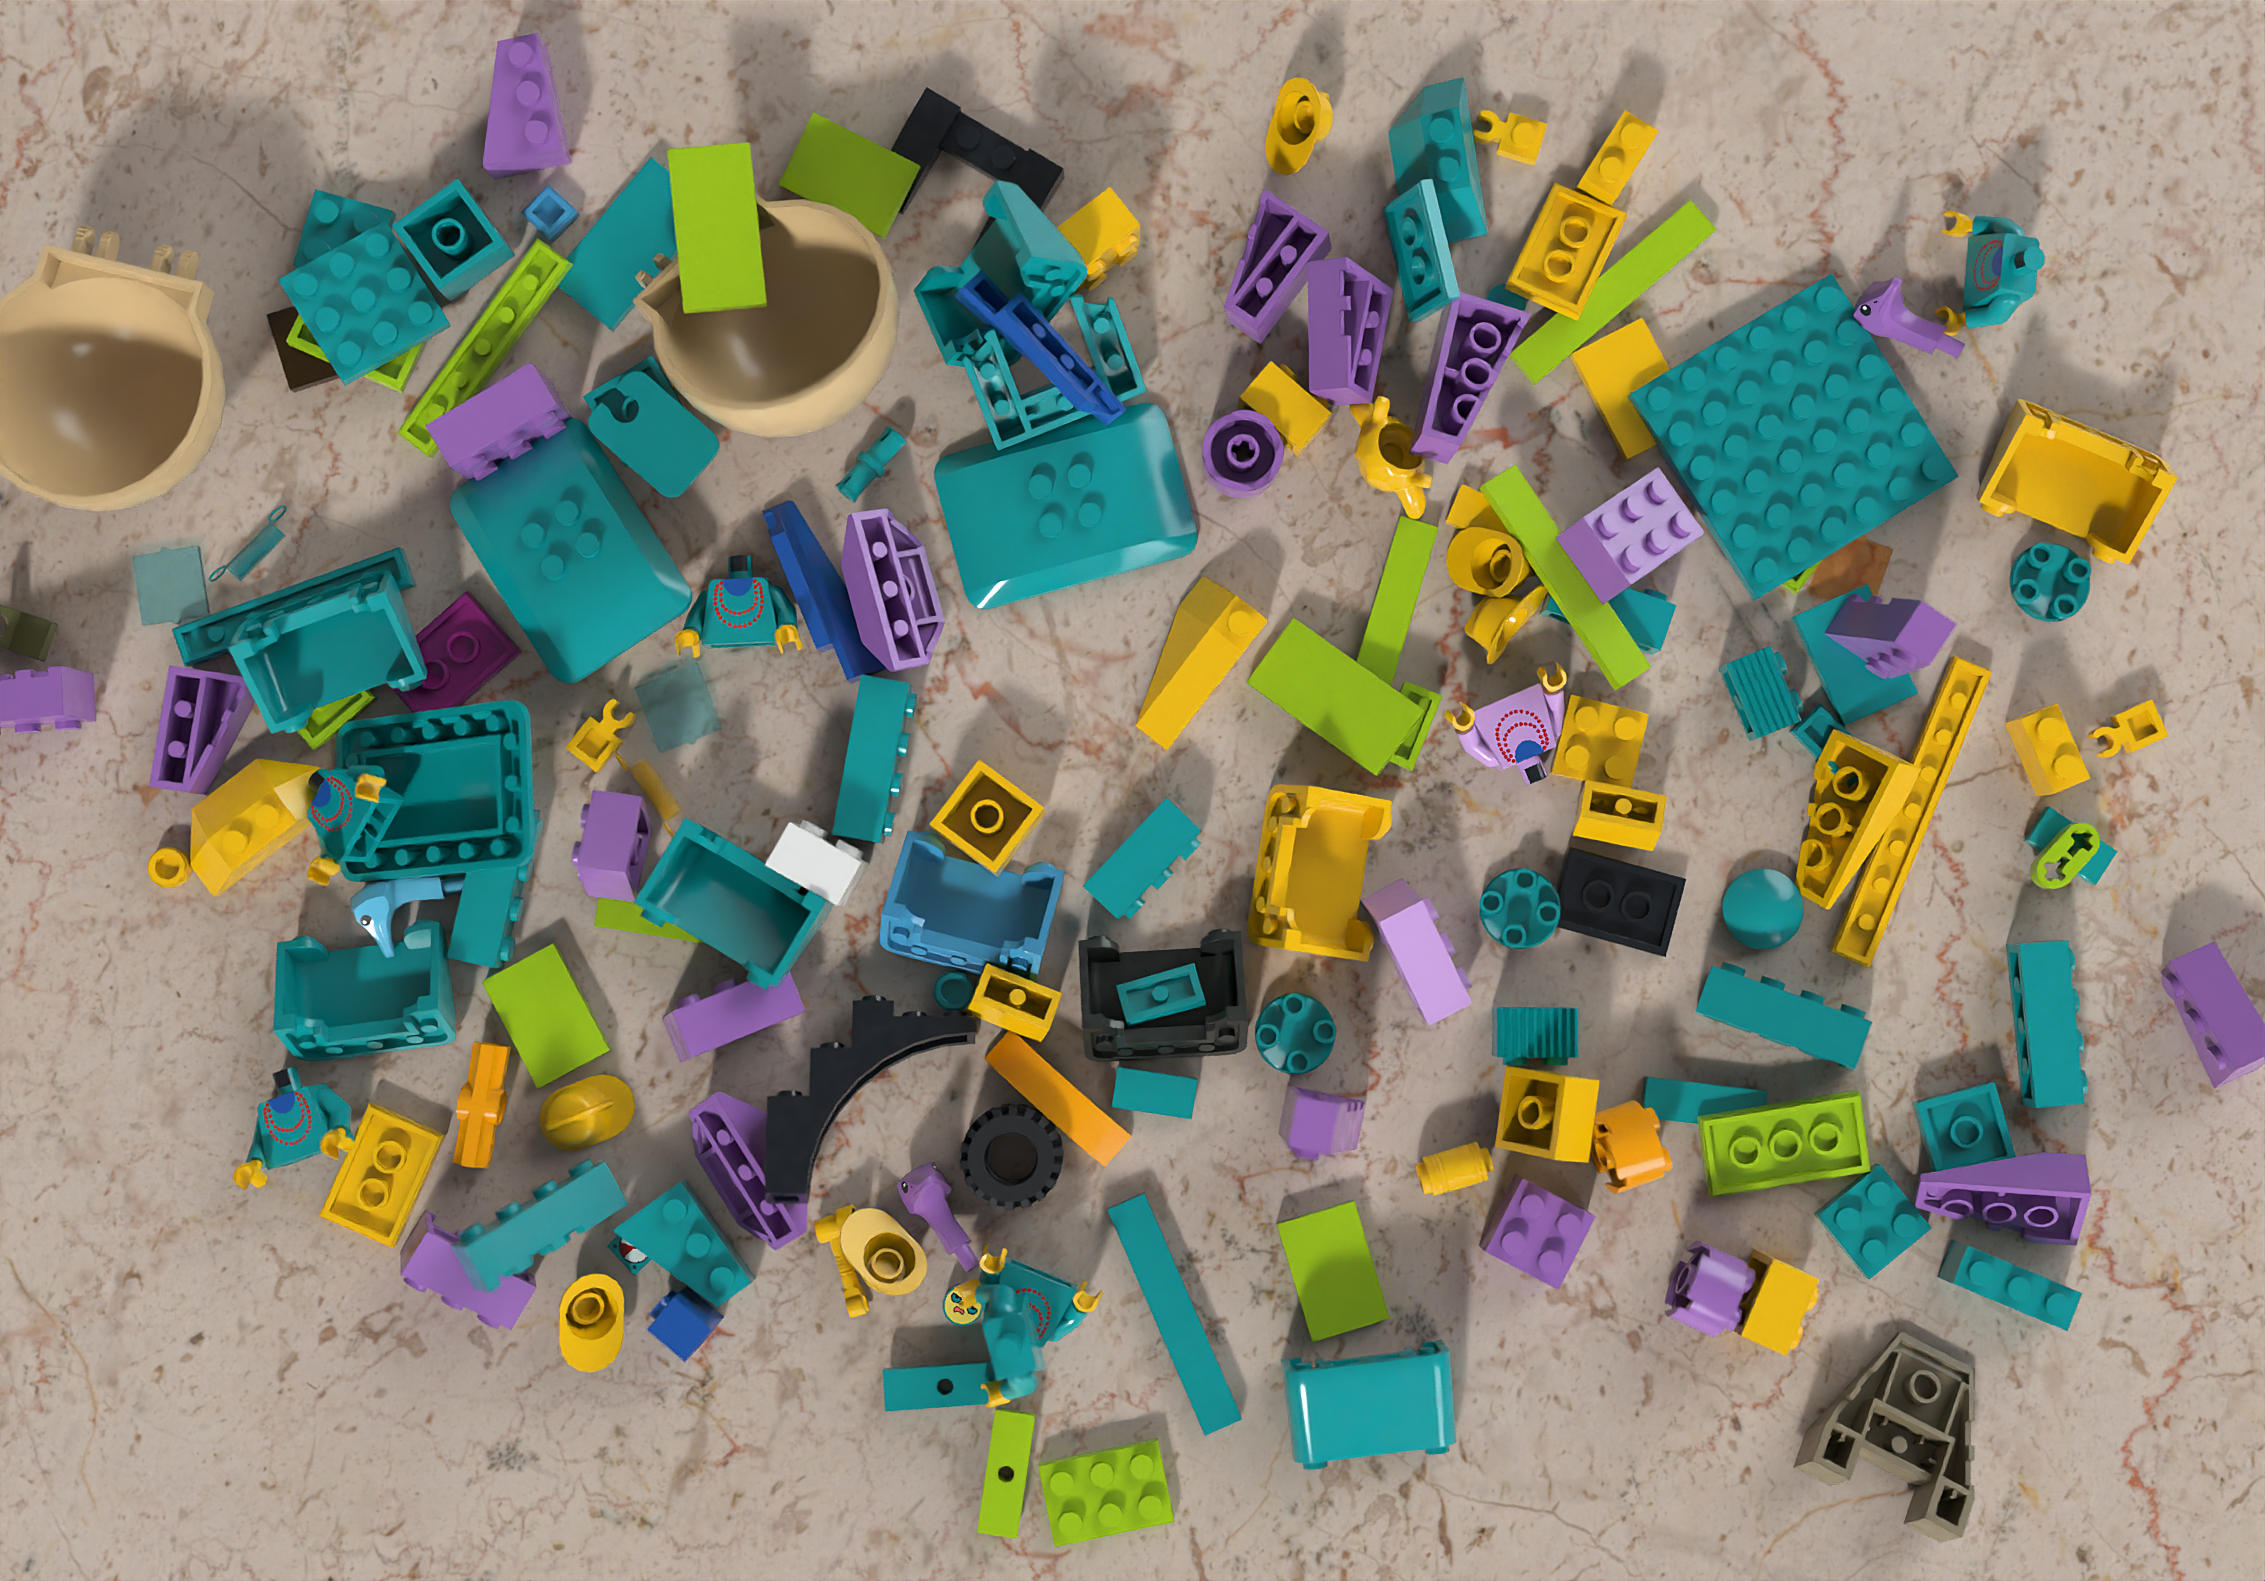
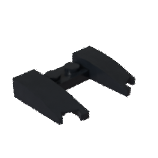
(942, 126)

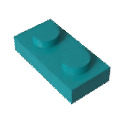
(1161, 995)

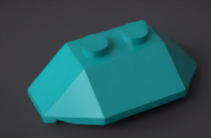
(1437, 143)

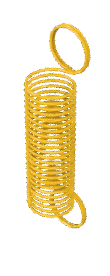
(655, 787)

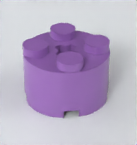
(1264, 447)
(1708, 1290)

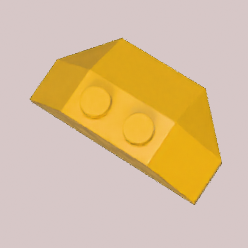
(249, 820)

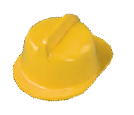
(1298, 122)
(1487, 562)
(1500, 618)
(587, 1112)
(882, 1252)
(591, 1322)

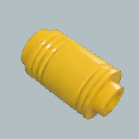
(1454, 1169)

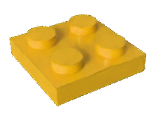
(1599, 742)

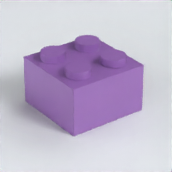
(612, 845)
(1537, 1231)

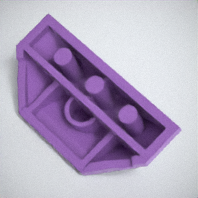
(891, 590)
(732, 1152)

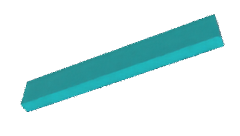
(211, 635)
(1174, 1314)

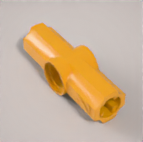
(481, 1104)

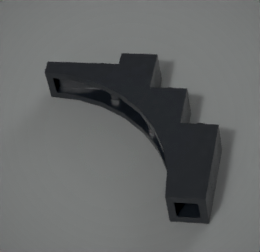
(879, 1041)

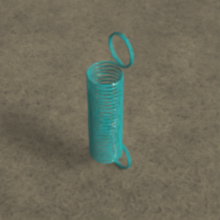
(256, 556)

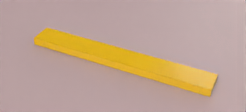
(1898, 846)

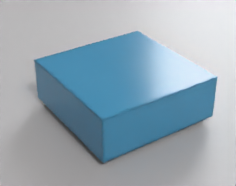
(550, 213)

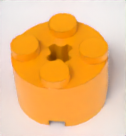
(1628, 1146)

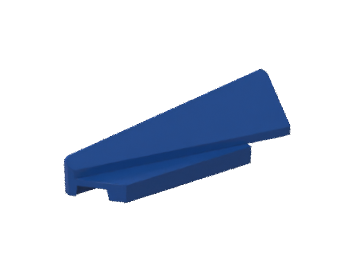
(1041, 344)
(819, 591)

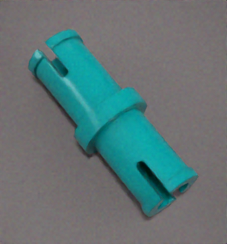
(870, 464)

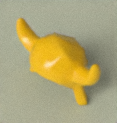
(1385, 456)

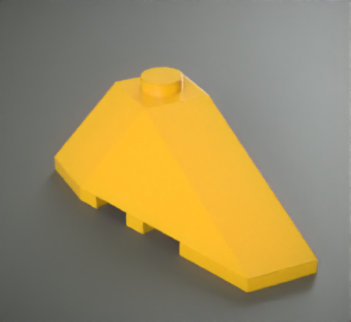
(1200, 650)

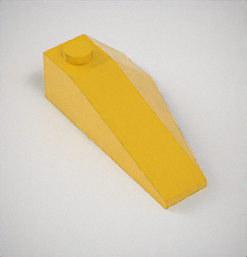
(1849, 820)

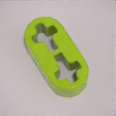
(2072, 862)

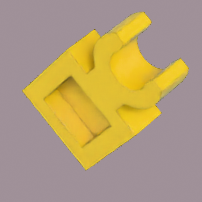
(1517, 138)
(2132, 728)
(597, 741)

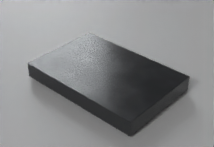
(1618, 901)

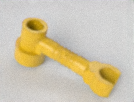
(829, 1230)

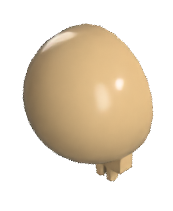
(804, 354)
(107, 376)

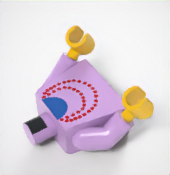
(1515, 727)

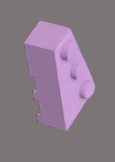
(1419, 950)

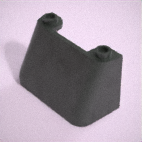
(1198, 1032)

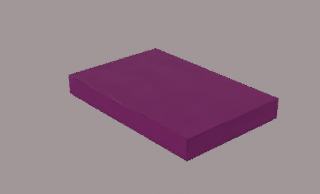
(461, 654)

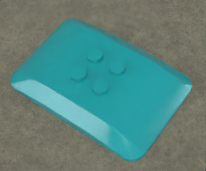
(1065, 507)
(571, 552)
(461, 786)

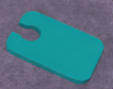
(663, 440)

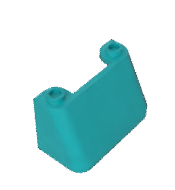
(1018, 254)
(327, 650)
(732, 903)
(362, 1001)
(1370, 1405)

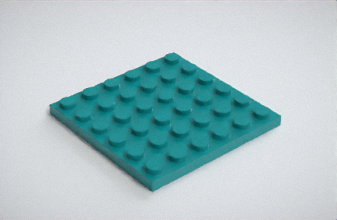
(1792, 437)

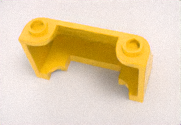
(2076, 480)
(1314, 870)

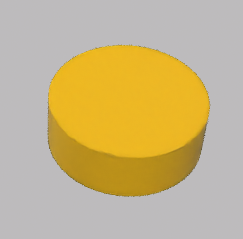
(169, 867)

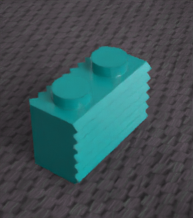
(1761, 693)
(1535, 1033)

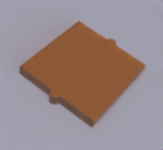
(1850, 568)

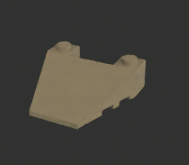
(1911, 1419)

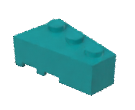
(688, 1244)

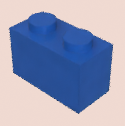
(683, 1322)

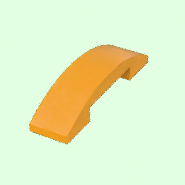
(1057, 1098)

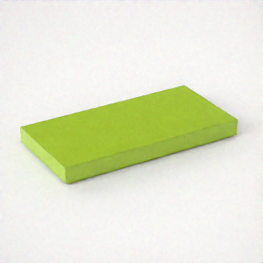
(717, 228)
(1335, 697)
(1783, 1143)

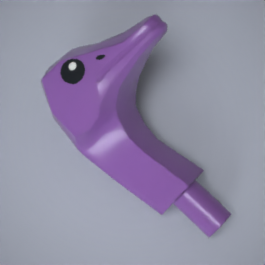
(1884, 314)
(926, 1194)

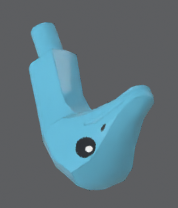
(379, 900)

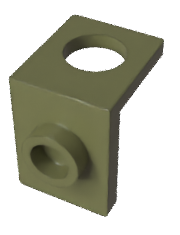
(26, 633)

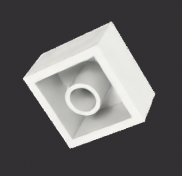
(817, 863)

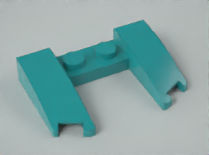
(1020, 417)

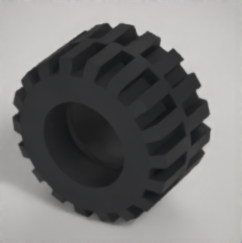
(991, 1185)

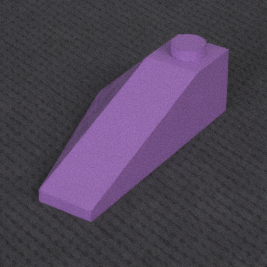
(2031, 1194)

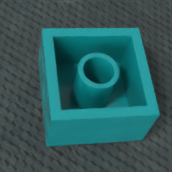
(453, 240)

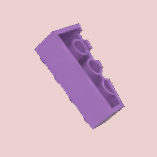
(1464, 364)
(46, 698)
(1320, 1123)

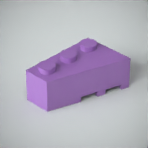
(524, 111)
(1273, 266)
(1345, 330)
(1892, 635)
(2216, 1014)
(729, 1015)

